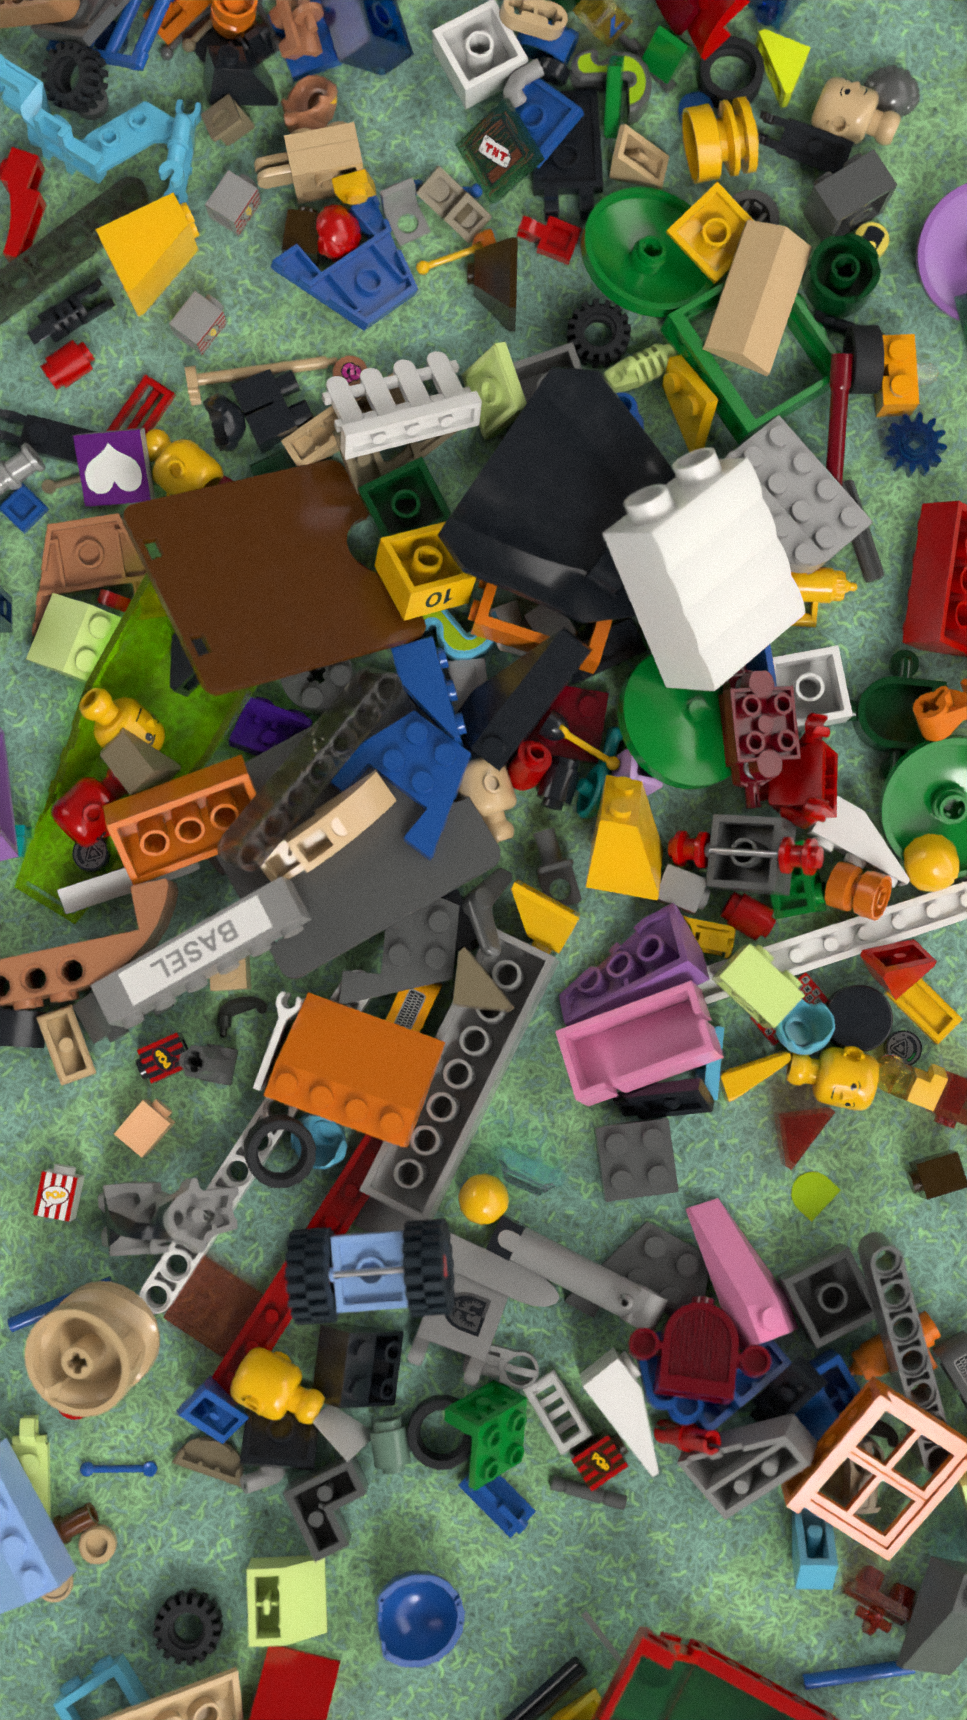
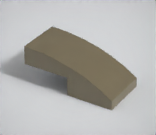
(453, 204)

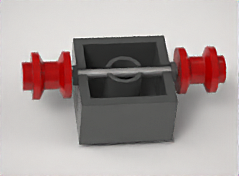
(748, 853)

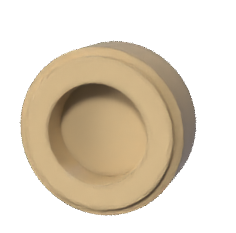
(97, 1544)

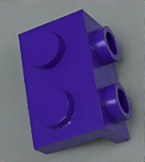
(265, 726)

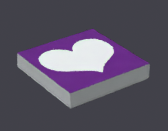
(114, 467)

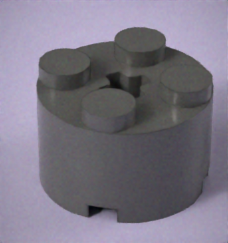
(316, 697)

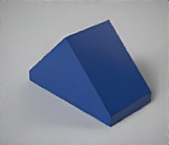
(213, 1411)

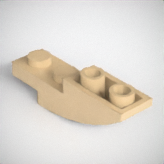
(330, 828)

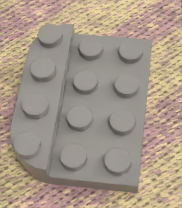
(806, 502)

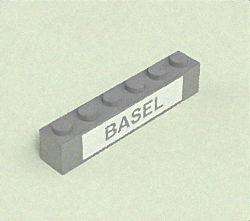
(200, 953)

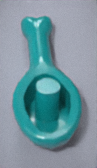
(592, 785)

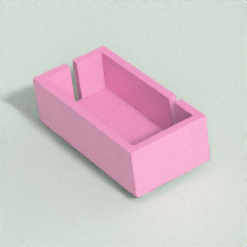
(639, 1044)

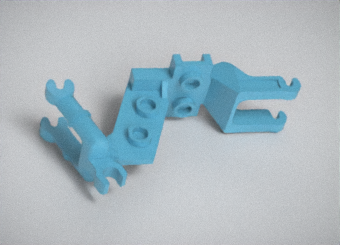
(110, 142)

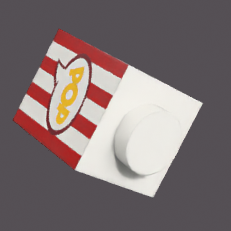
(59, 1193)

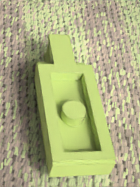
(34, 1456)

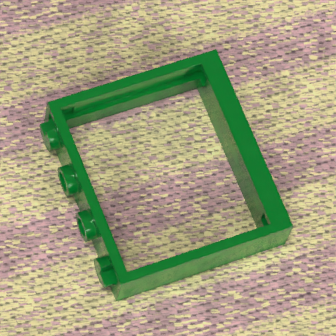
(730, 406)

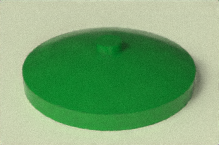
(635, 257)
(672, 730)
(928, 796)

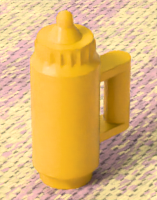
(821, 587)

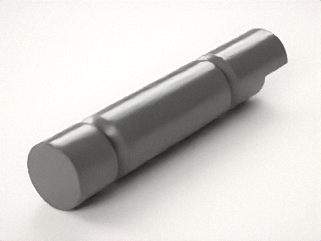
(633, 46)
(582, 1491)

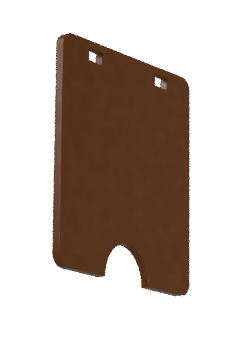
(266, 576)

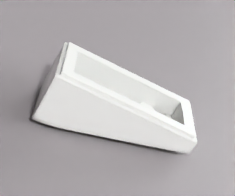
(576, 1439)

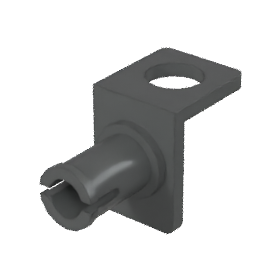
(555, 866)

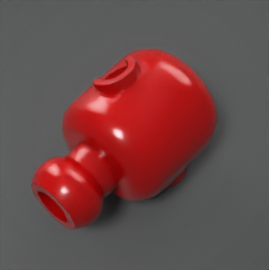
(81, 808)

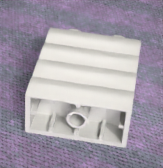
(704, 570)

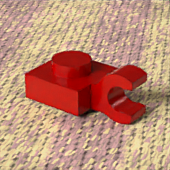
(555, 239)

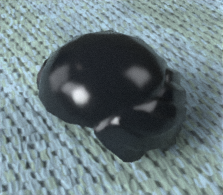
(227, 421)

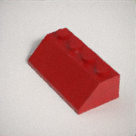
(939, 581)

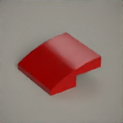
(709, 26)

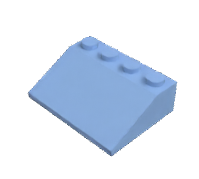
(30, 1548)

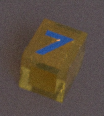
(603, 18)

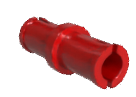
(687, 1437)

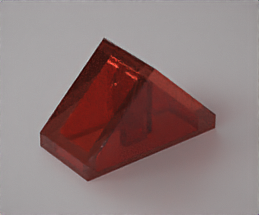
(798, 1130)

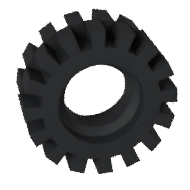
(59, 77)
(603, 314)
(188, 1649)

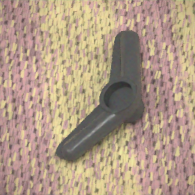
(479, 905)

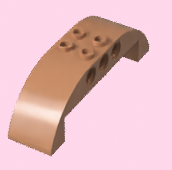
(99, 957)

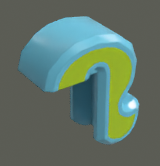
(454, 638)

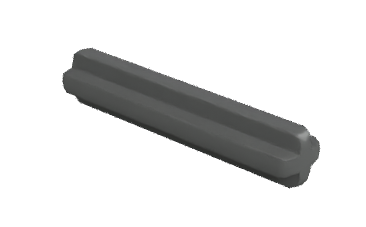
(864, 544)

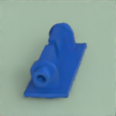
(501, 1504)

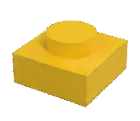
(354, 187)

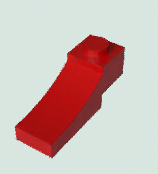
(21, 177)

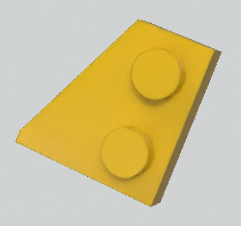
(690, 402)

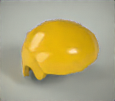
(931, 863)

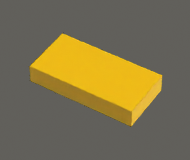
(927, 1011)

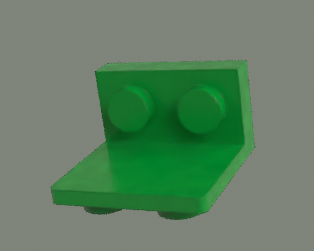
(497, 1424)

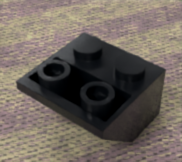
(357, 1365)

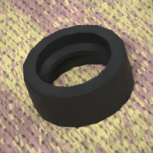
(740, 49)
(868, 358)
(297, 1172)
(420, 1451)

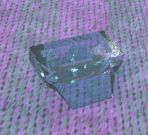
(527, 1172)

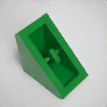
(666, 54)

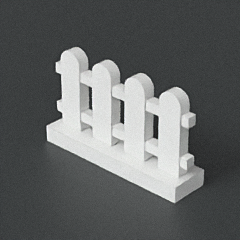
(407, 422)

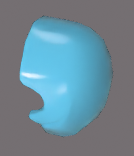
(806, 1028)

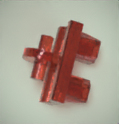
(894, 1607)

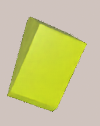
(782, 62)

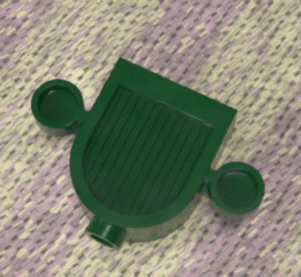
(885, 712)

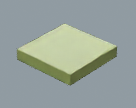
(498, 389)

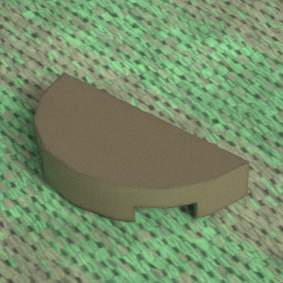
(211, 1458)

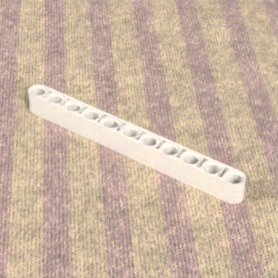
(163, 1274)

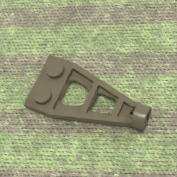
(372, 466)

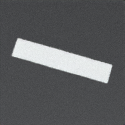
(107, 887)

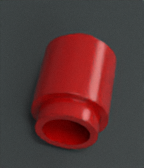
(68, 364)
(529, 765)
(748, 916)

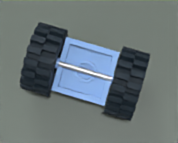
(370, 1271)

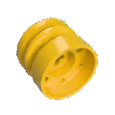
(727, 139)

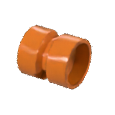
(233, 17)
(864, 892)

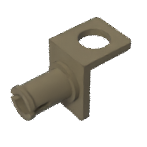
(226, 121)

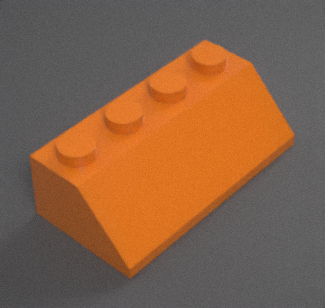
(178, 819)

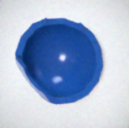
(418, 1618)

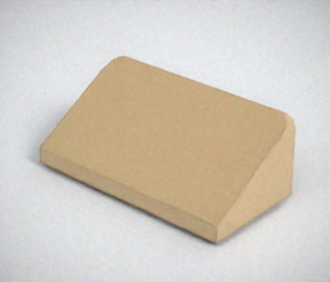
(66, 1045)

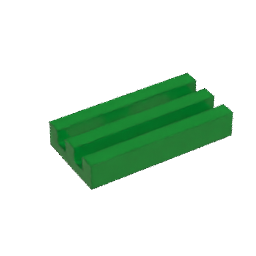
(613, 96)

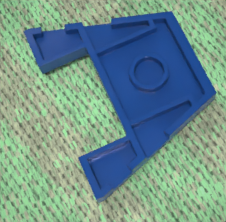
(362, 283)
(418, 763)

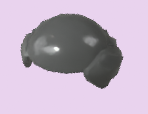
(895, 88)

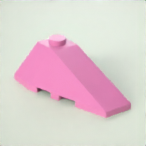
(740, 1277)

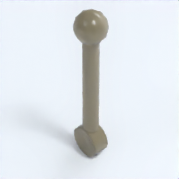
(189, 43)
(50, 486)

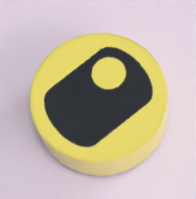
(876, 235)

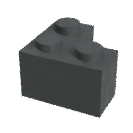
(317, 1502)

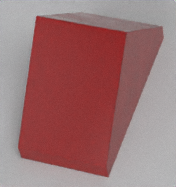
(898, 965)

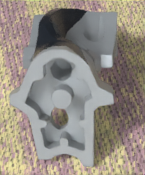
(145, 1217)

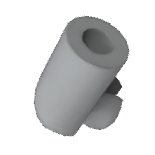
(261, 1479)

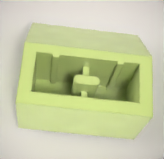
(285, 1600)

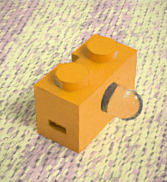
(901, 377)

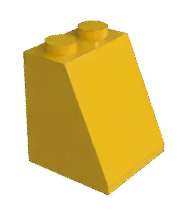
(150, 248)
(625, 842)

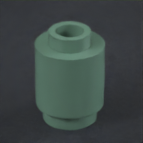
(390, 1444)

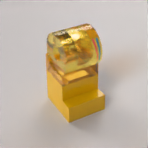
(910, 1082)

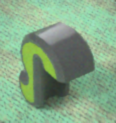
(591, 73)

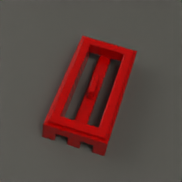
(134, 399)

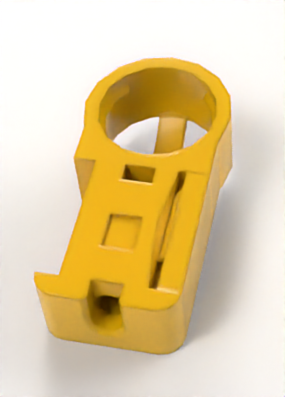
(713, 937)

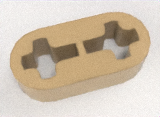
(533, 18)

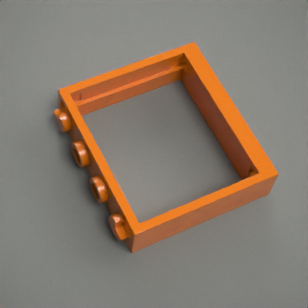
(523, 638)

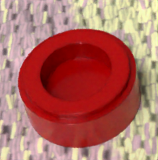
(113, 600)

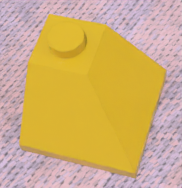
(544, 918)

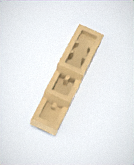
(316, 439)

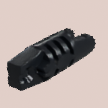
(69, 315)

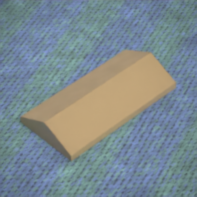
(758, 296)
(207, 1699)

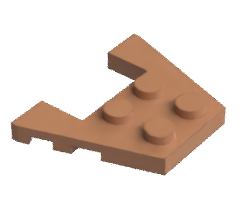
(86, 557)

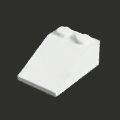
(618, 1394)

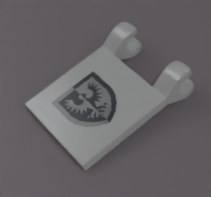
(466, 1330)

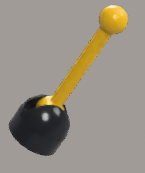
(557, 728)

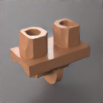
(299, 22)

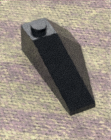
(514, 701)

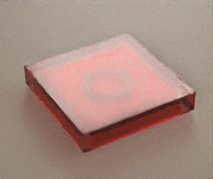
(213, 1306)

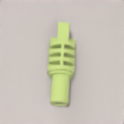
(639, 368)

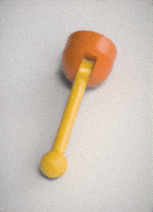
(481, 240)

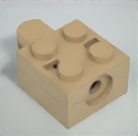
(312, 161)

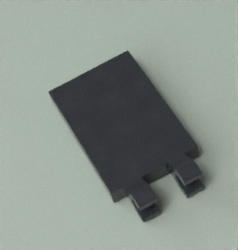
(576, 161)

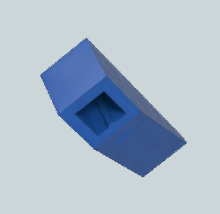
(424, 681)

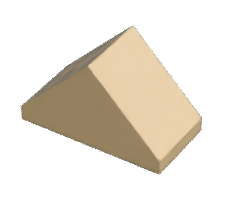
(638, 160)

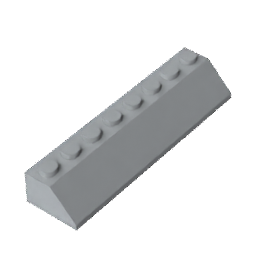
(463, 1085)

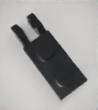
(807, 143)
(44, 435)

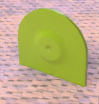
(813, 1193)

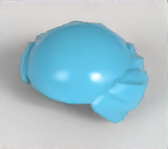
(328, 1138)

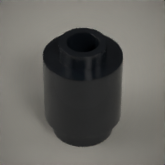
(559, 783)

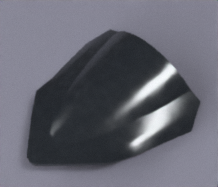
(550, 495)

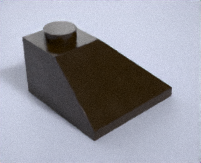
(496, 280)

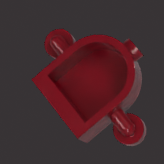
(698, 1353)

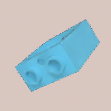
(102, 1671)

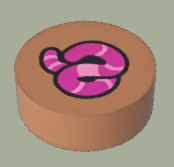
(350, 369)

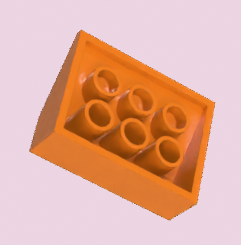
(355, 1070)

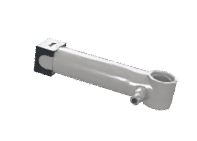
(577, 1273)

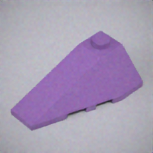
(648, 962)

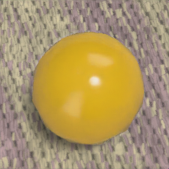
(483, 1199)

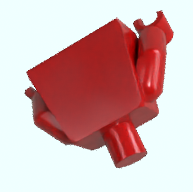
(808, 785)

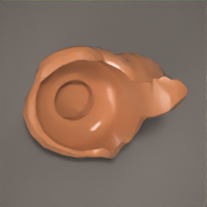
(310, 103)

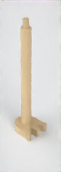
(196, 379)

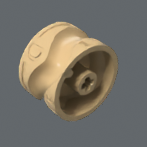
(92, 1348)

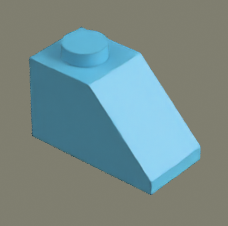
(813, 1551)

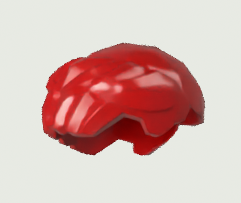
(337, 232)

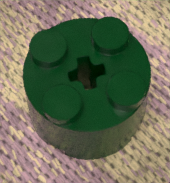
(837, 294)

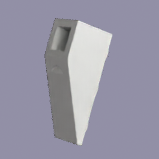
(859, 841)

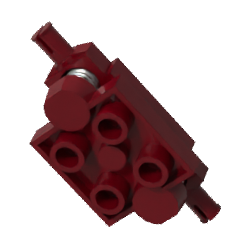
(757, 730)

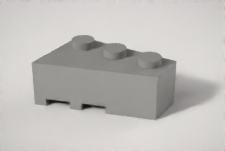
(750, 1462)

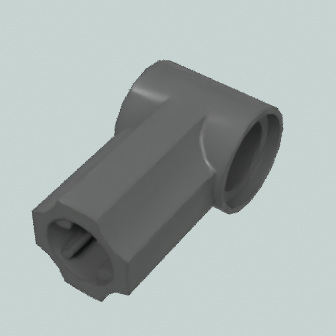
(209, 1063)

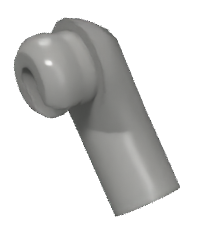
(519, 79)

